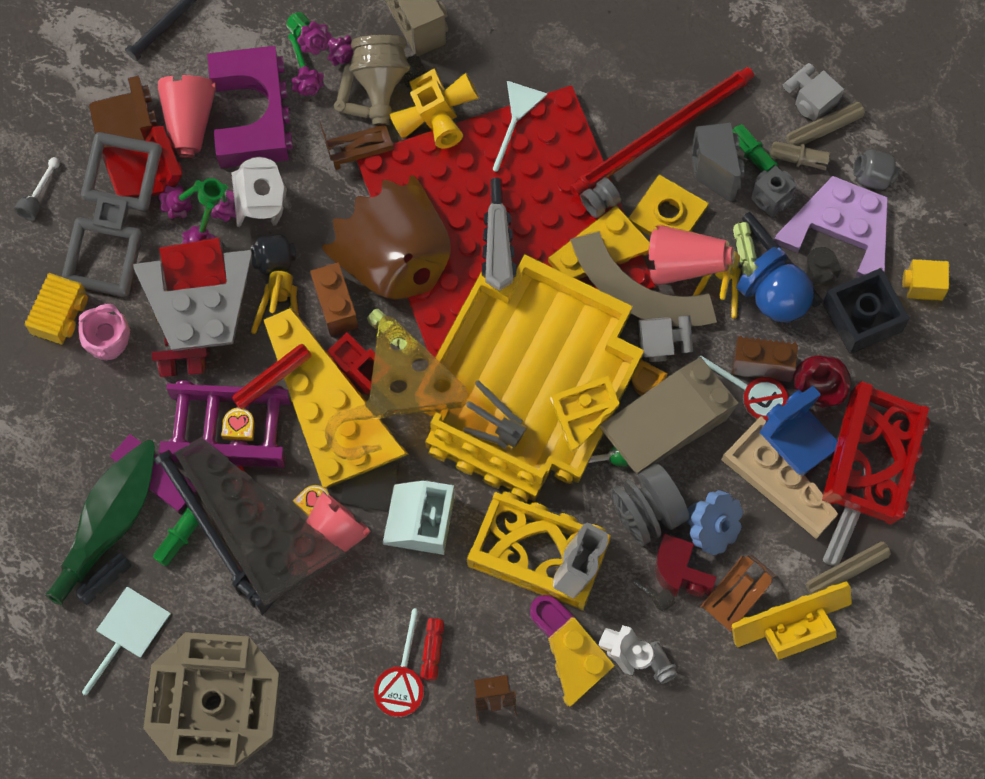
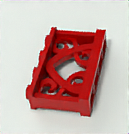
(851, 434)

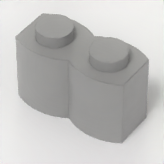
(580, 560)

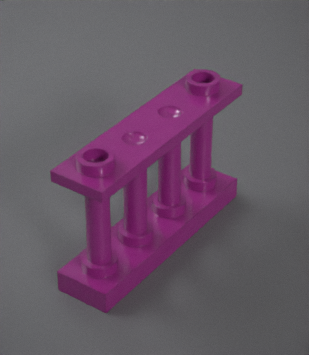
(238, 451)

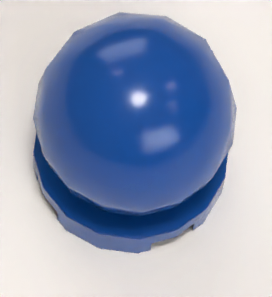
(779, 288)

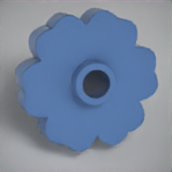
(715, 522)

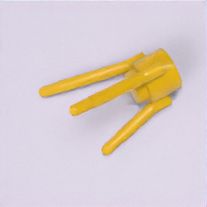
(732, 273)
(277, 289)

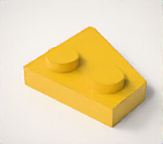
(584, 409)
(578, 660)

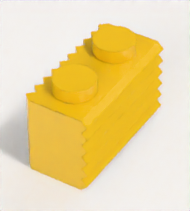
(56, 309)

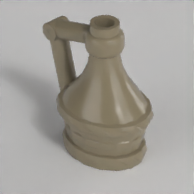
(378, 66)

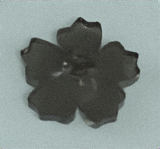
(416, 70)

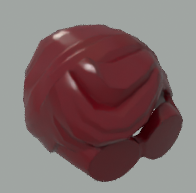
(827, 375)

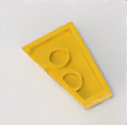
(618, 235)

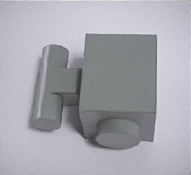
(815, 95)
(658, 337)

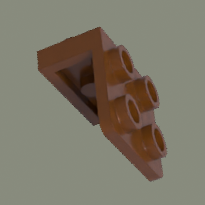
(126, 113)

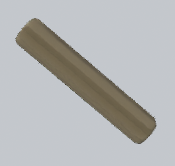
(826, 124)
(849, 568)

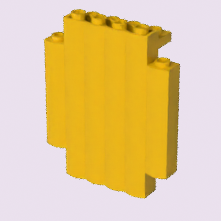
(524, 347)

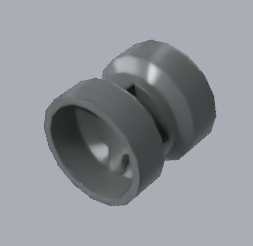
(600, 198)

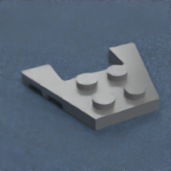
(200, 314)

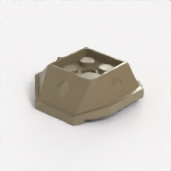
(203, 668)

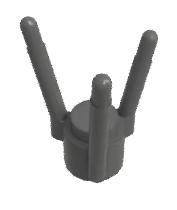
(509, 431)

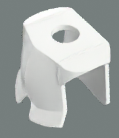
(248, 201)

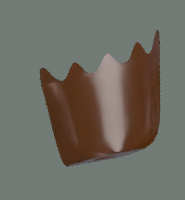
(385, 230)

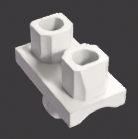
(627, 649)

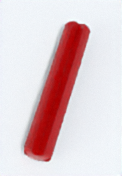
(271, 376)

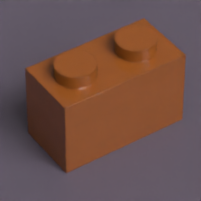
(334, 299)

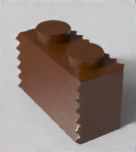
(764, 358)

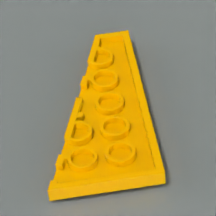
(317, 394)

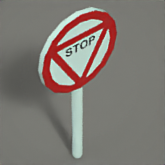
(400, 689)

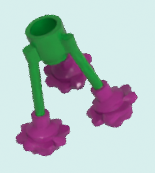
(313, 39)
(210, 194)

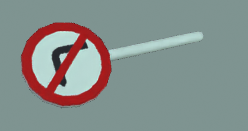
(759, 395)

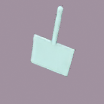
(130, 624)

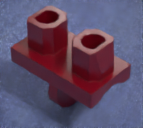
(167, 360)

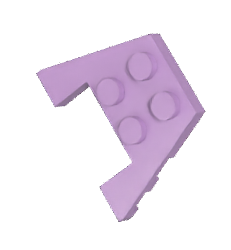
(845, 214)

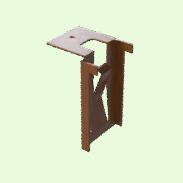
(351, 152)
(493, 689)

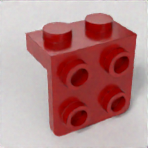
(128, 167)

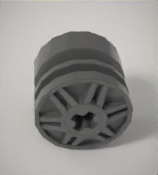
(653, 502)

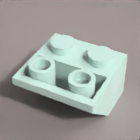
(420, 516)

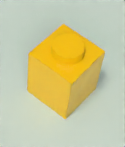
(926, 279)

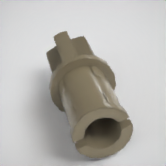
(799, 155)

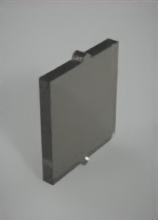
(372, 488)

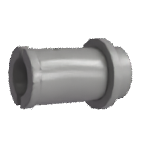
(661, 665)

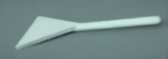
(521, 102)

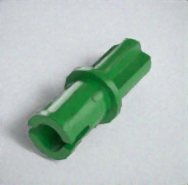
(754, 150)
(176, 538)

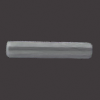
(842, 533)

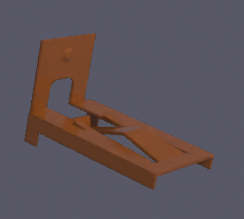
(727, 605)

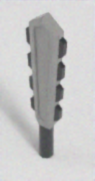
(498, 251)

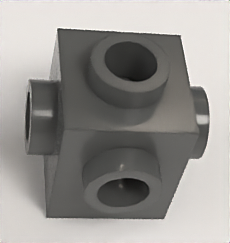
(773, 191)

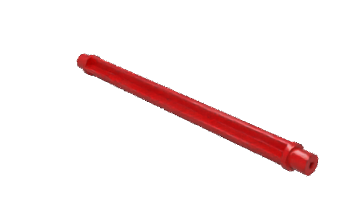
(662, 131)

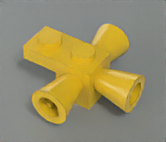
(435, 107)

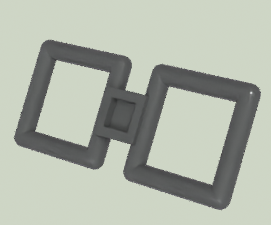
(112, 212)

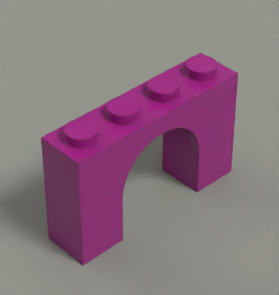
(259, 71)

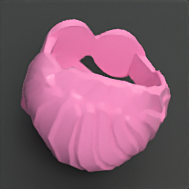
(104, 333)

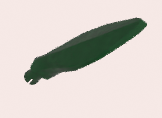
(106, 516)

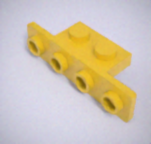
(796, 623)

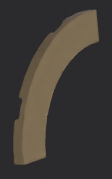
(646, 303)

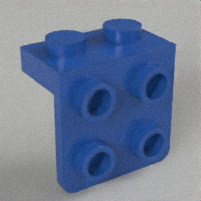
(798, 433)

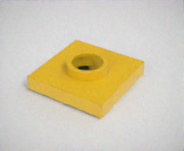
(646, 214)

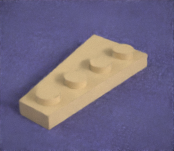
(774, 478)

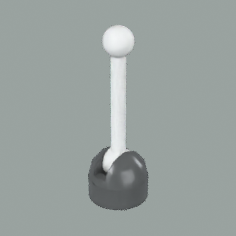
(28, 206)

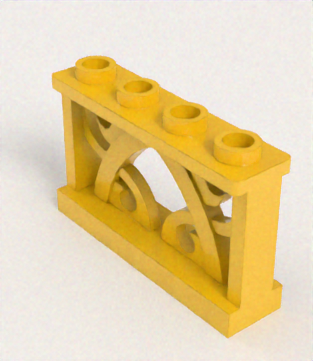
(496, 561)

